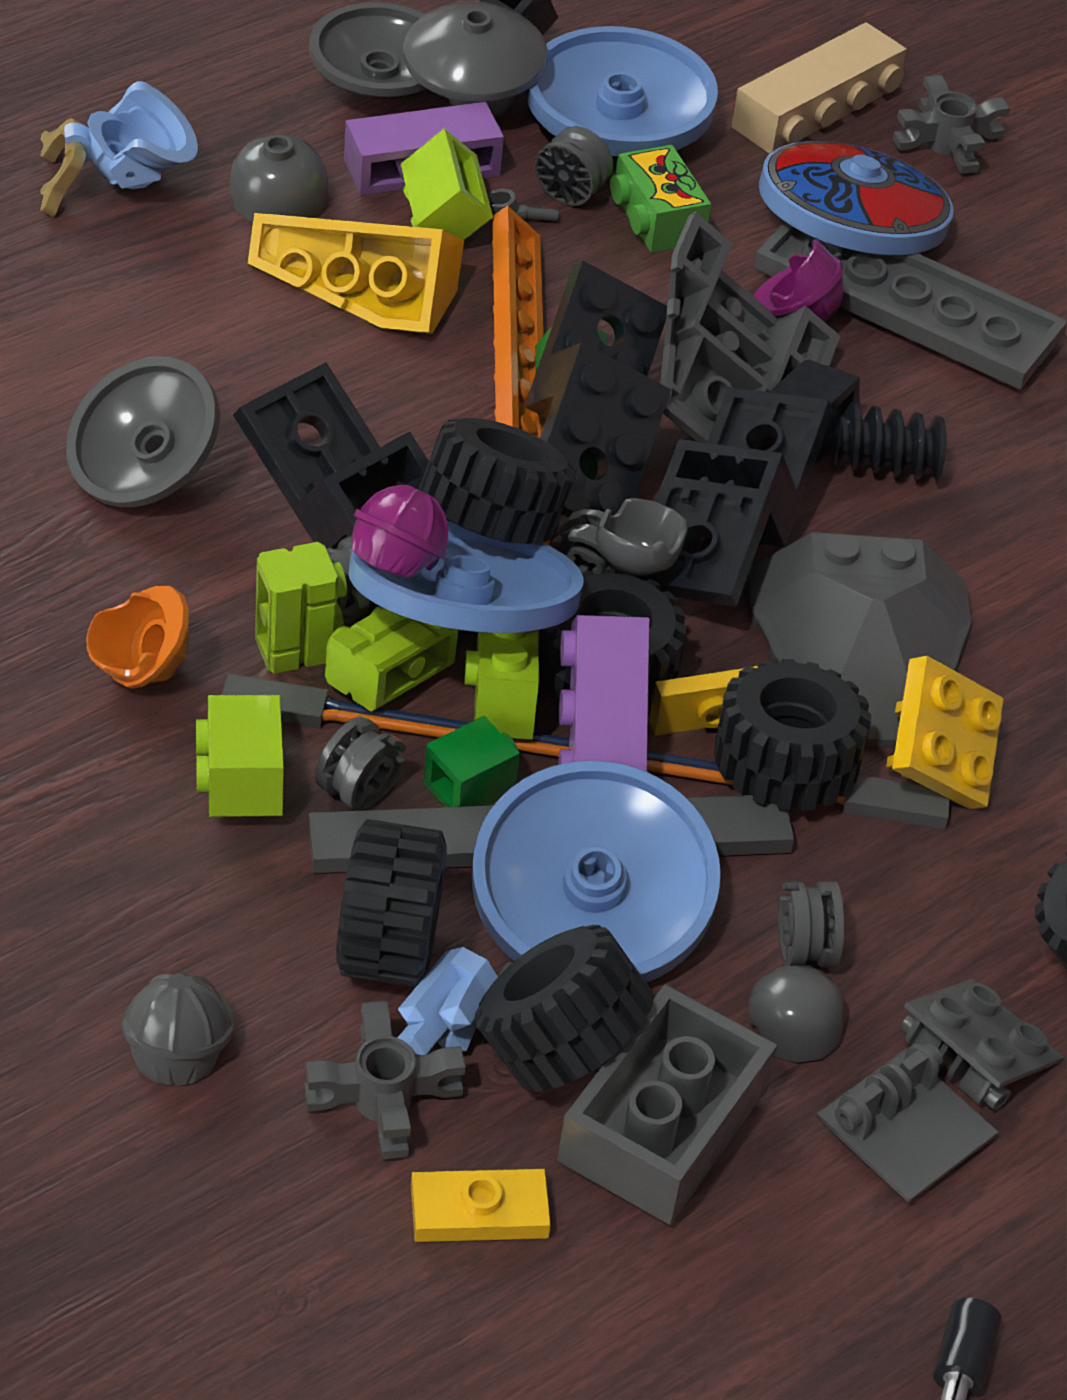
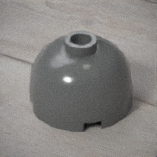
(279, 178)

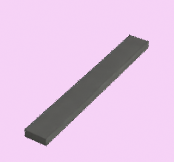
(734, 821)

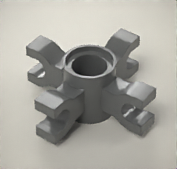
(951, 124)
(381, 1099)

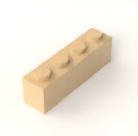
(818, 87)

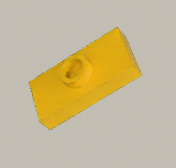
(689, 702)
(480, 1205)

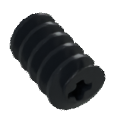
(890, 441)

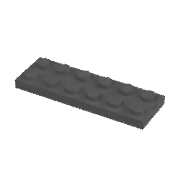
(933, 306)

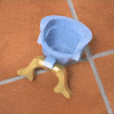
(126, 144)

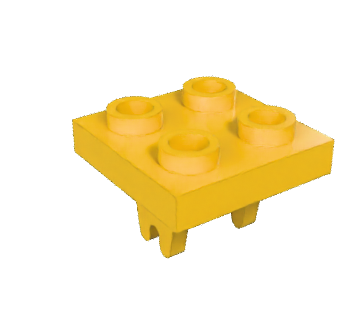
(947, 733)

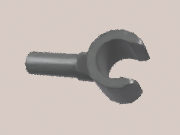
(502, 197)

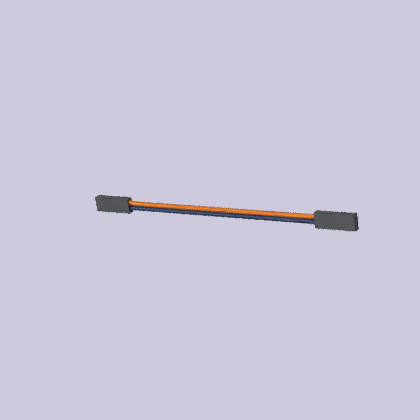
(868, 798)

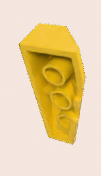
(376, 271)

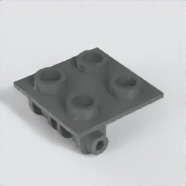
(981, 1036)
(908, 1122)

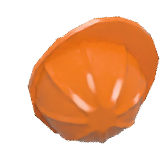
(142, 637)

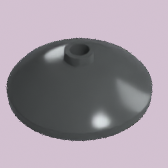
(363, 49)
(475, 52)
(142, 431)

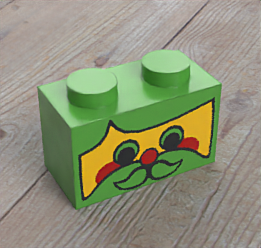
(657, 195)

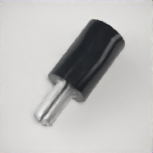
(966, 1348)

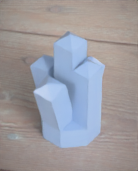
(446, 1002)

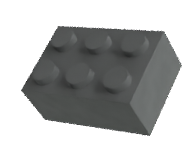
(666, 1105)

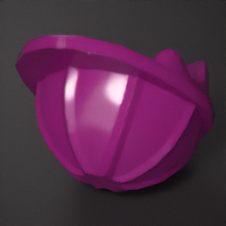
(808, 282)
(400, 531)

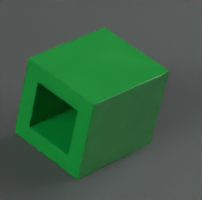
(471, 765)

